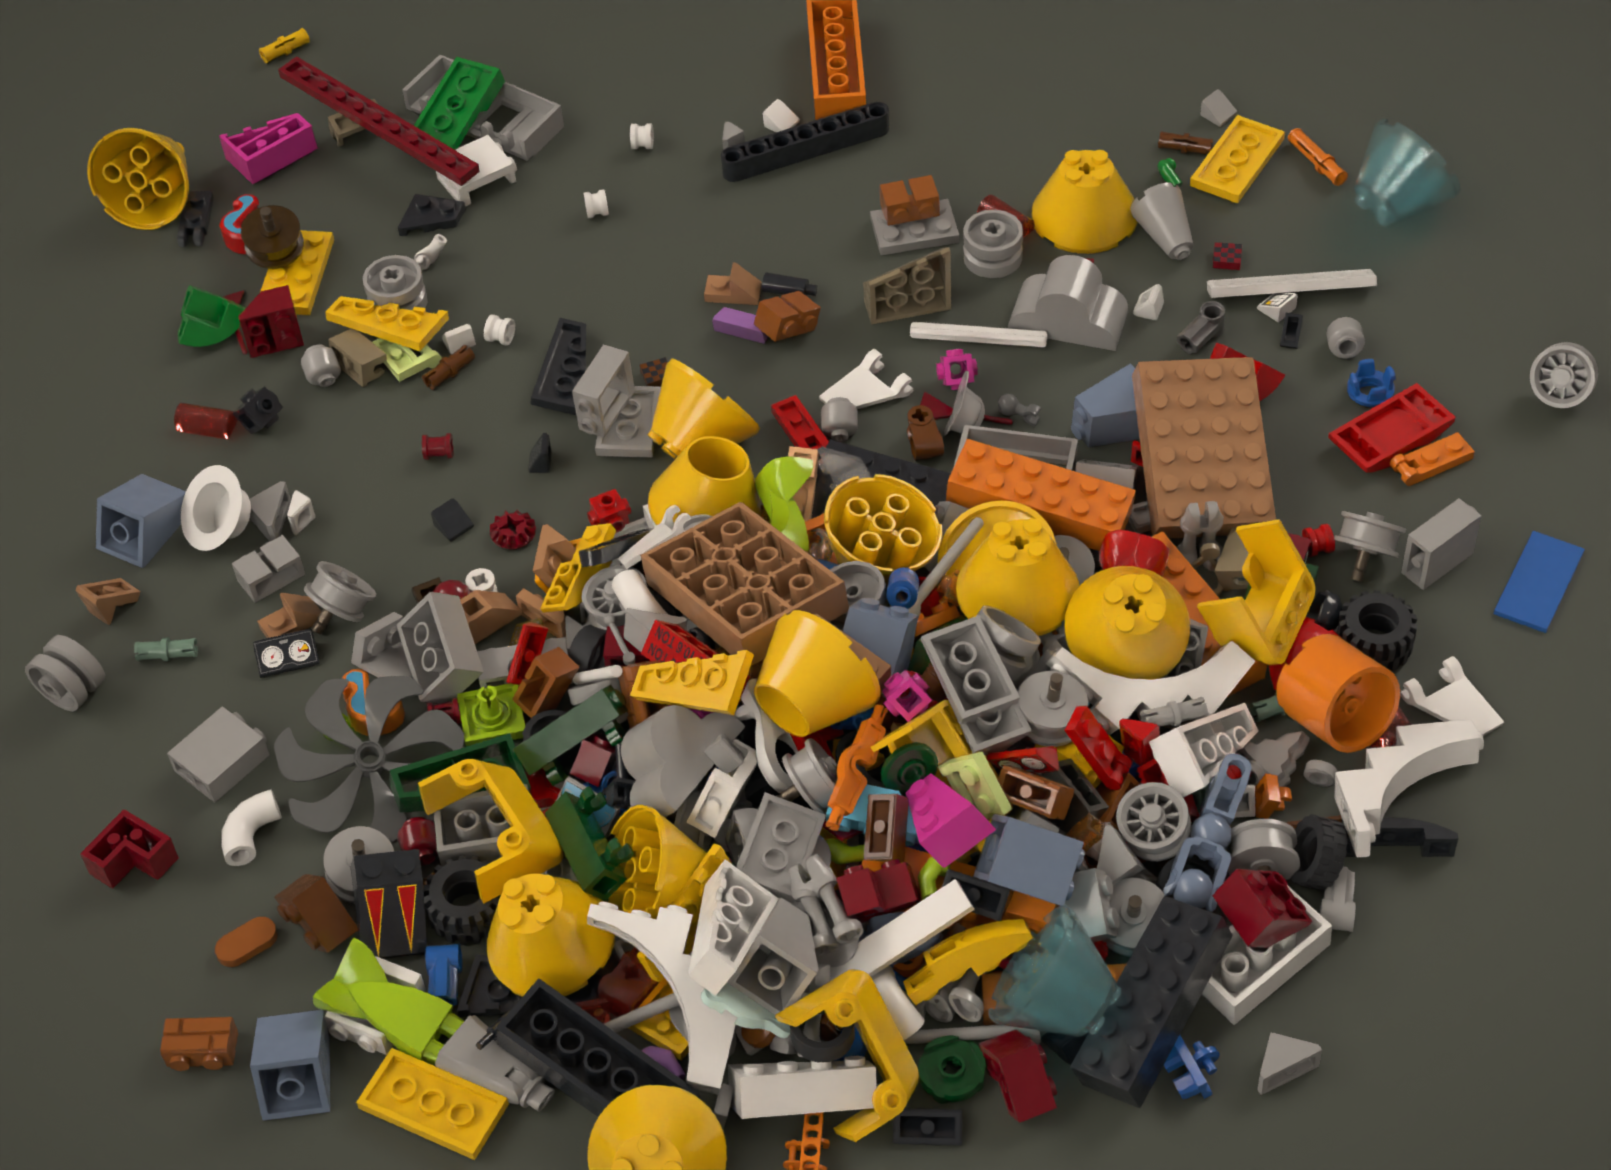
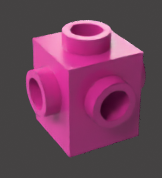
(963, 360)
(911, 705)

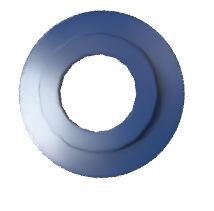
(1368, 376)

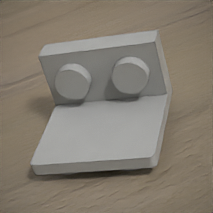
(379, 648)

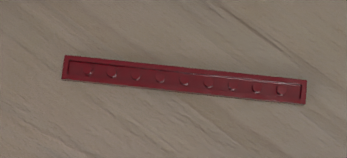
(379, 121)

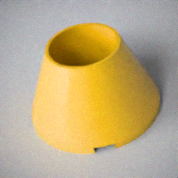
(705, 480)
(813, 676)

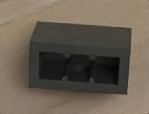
(1085, 797)

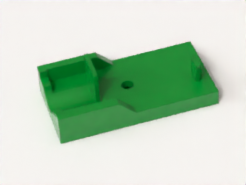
(464, 84)

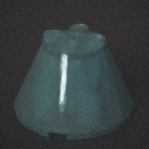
(1401, 175)
(1056, 981)

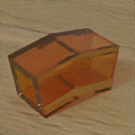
(1087, 830)

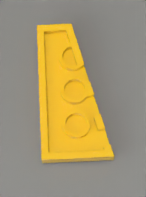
(388, 322)
(695, 684)
(691, 900)

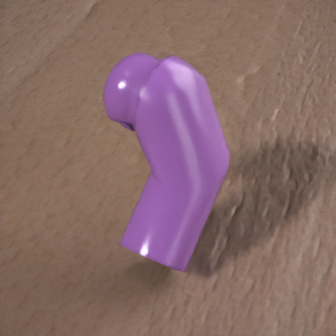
(665, 1058)

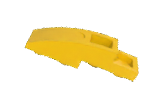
(570, 577)
(976, 948)

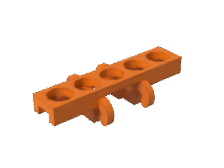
(805, 1144)

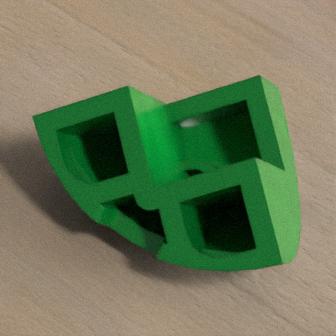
(207, 318)

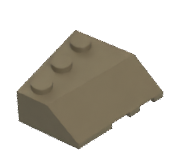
(911, 289)

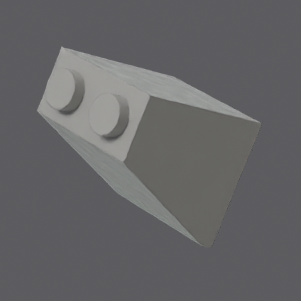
(779, 960)

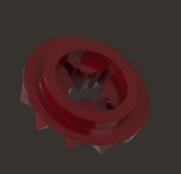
(505, 538)

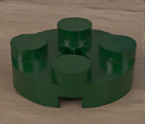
(957, 1086)

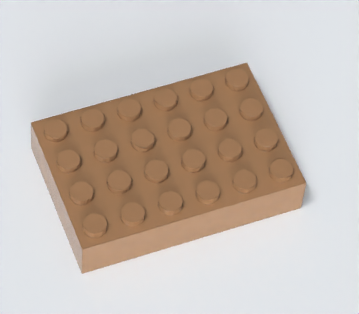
(1202, 441)
(740, 578)

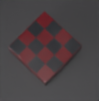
(1227, 256)

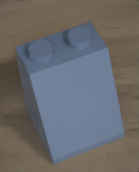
(1107, 411)
(138, 519)
(883, 631)
(1030, 860)
(292, 1064)

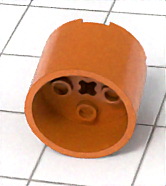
(1338, 693)

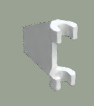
(866, 389)
(655, 537)
(1454, 702)

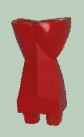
(1133, 549)

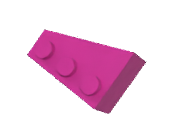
(269, 148)
(945, 820)

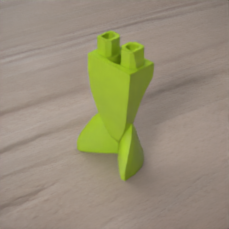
(776, 487)
(403, 1013)

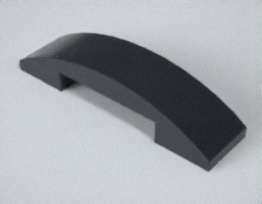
(1432, 838)

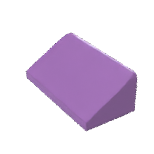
(738, 324)

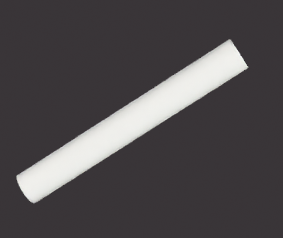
(597, 674)

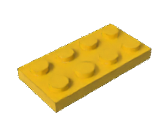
(1237, 159)
(305, 272)
(433, 1103)

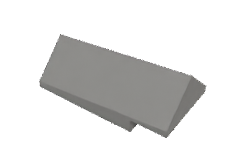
(977, 686)

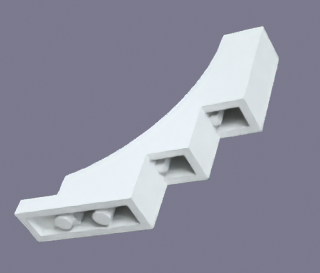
(1388, 771)

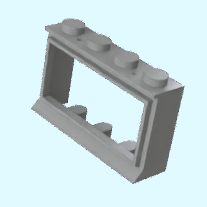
(1036, 446)

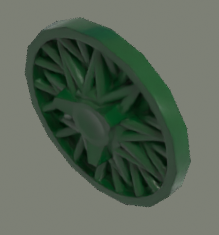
(907, 766)

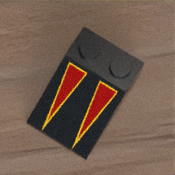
(390, 902)

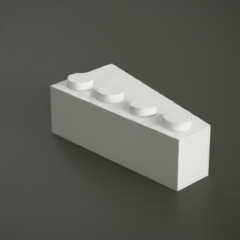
(1195, 750)
(727, 925)
(801, 1087)

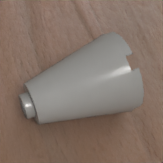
(1165, 219)

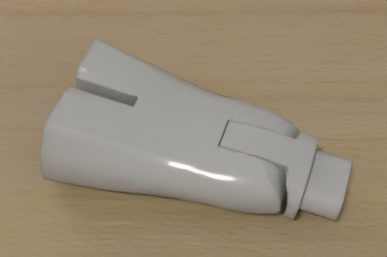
(492, 1067)

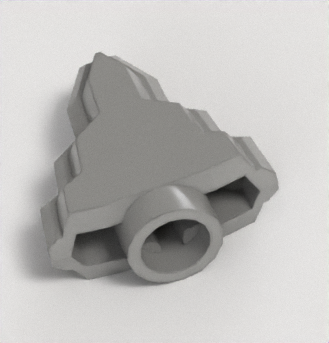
(1275, 756)

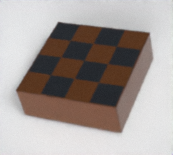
(653, 372)

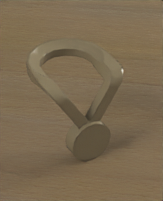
(1209, 552)

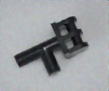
(619, 789)

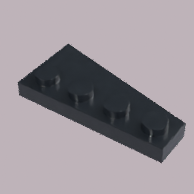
(562, 367)
(490, 997)

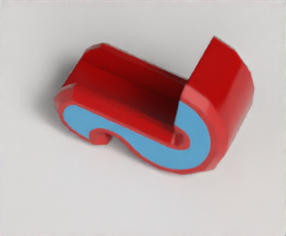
(231, 223)

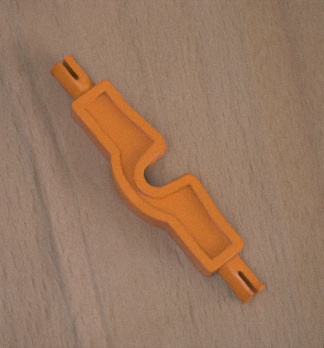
(850, 779)

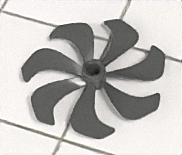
(325, 716)

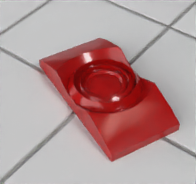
(1392, 428)

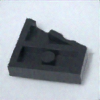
(431, 214)

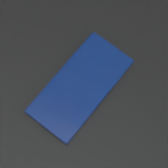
(1539, 581)

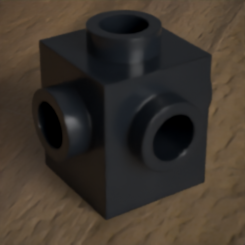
(258, 409)

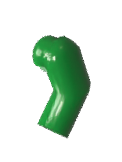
(1167, 171)

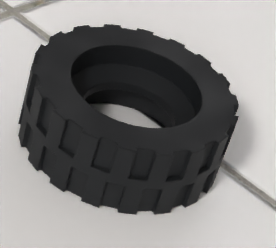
(1321, 851)

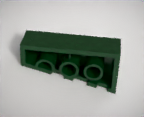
(405, 778)

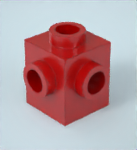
(609, 508)

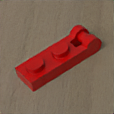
(798, 423)
(1097, 748)

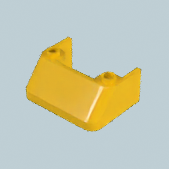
(1276, 603)
(939, 731)
(524, 847)
(856, 1001)

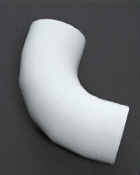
(634, 593)
(243, 823)
(899, 1006)

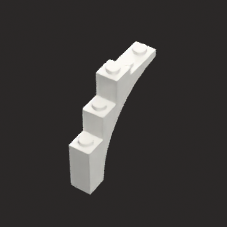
(1118, 696)
(664, 944)

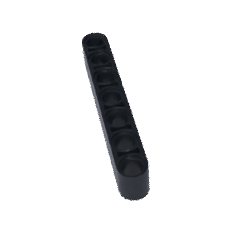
(805, 141)

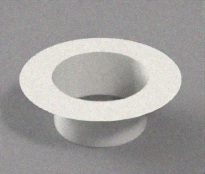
(214, 508)

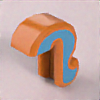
(355, 704)

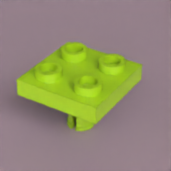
(490, 713)

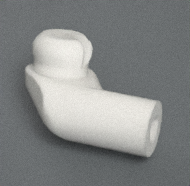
(430, 253)

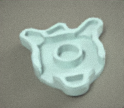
(748, 1011)

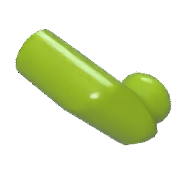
(843, 853)
(928, 875)

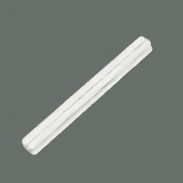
(978, 334)

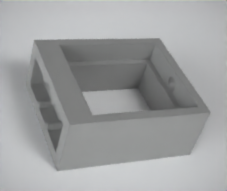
(603, 390)

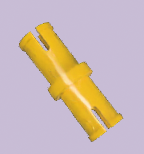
(284, 45)

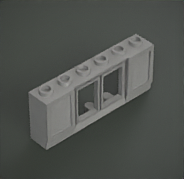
(522, 136)

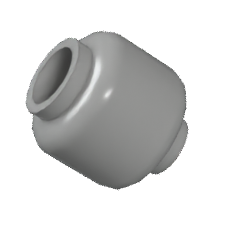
(1345, 337)
(320, 365)
(839, 419)

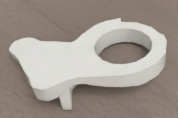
(765, 738)

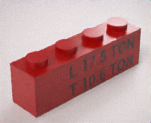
(673, 643)

